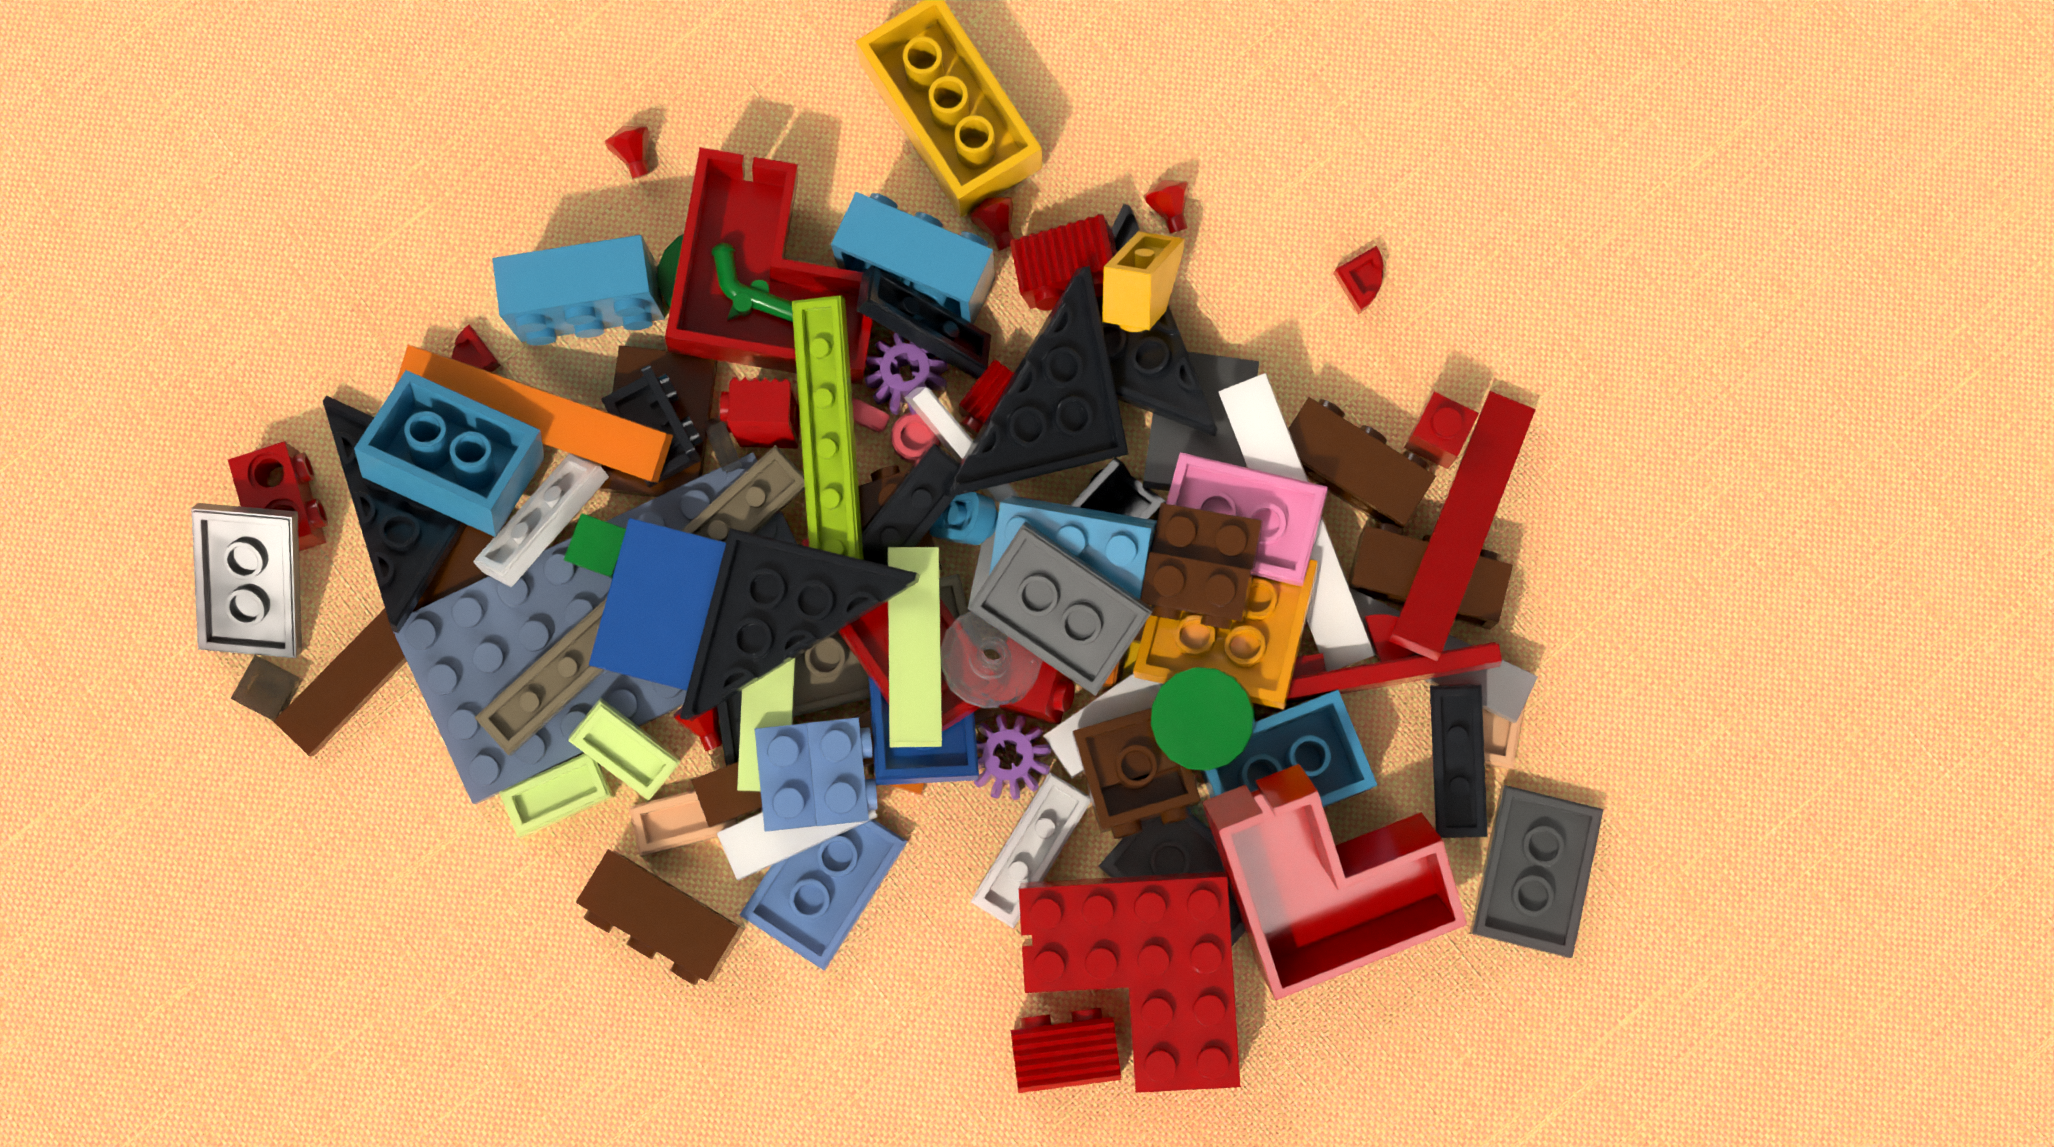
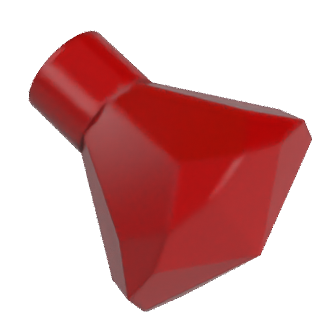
(631, 147)
(1169, 201)
(995, 218)
(704, 727)

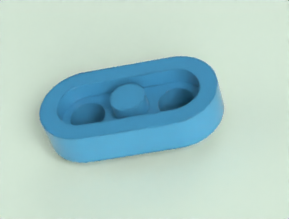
(967, 519)

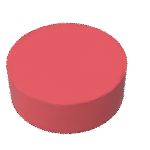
(869, 416)
(911, 437)

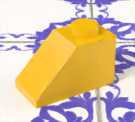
(1141, 281)

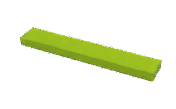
(827, 425)

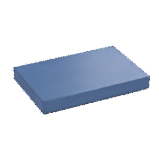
(822, 891)

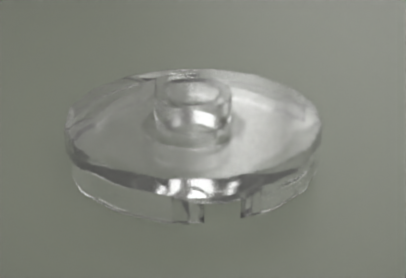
(981, 679)

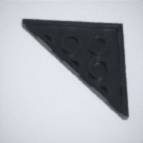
(1153, 365)
(1057, 404)
(401, 535)
(774, 606)

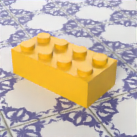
(949, 104)

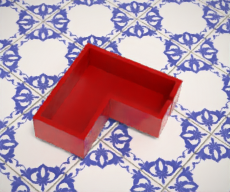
(757, 224)
(1321, 905)
(1161, 941)

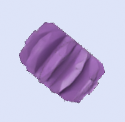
(890, 386)
(1023, 749)

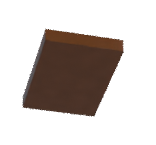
(694, 384)

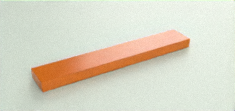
(562, 421)

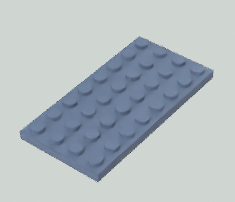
(491, 633)

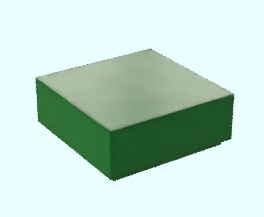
(595, 545)

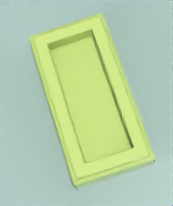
(624, 749)
(555, 795)

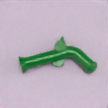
(745, 296)

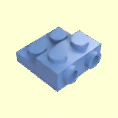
(814, 774)

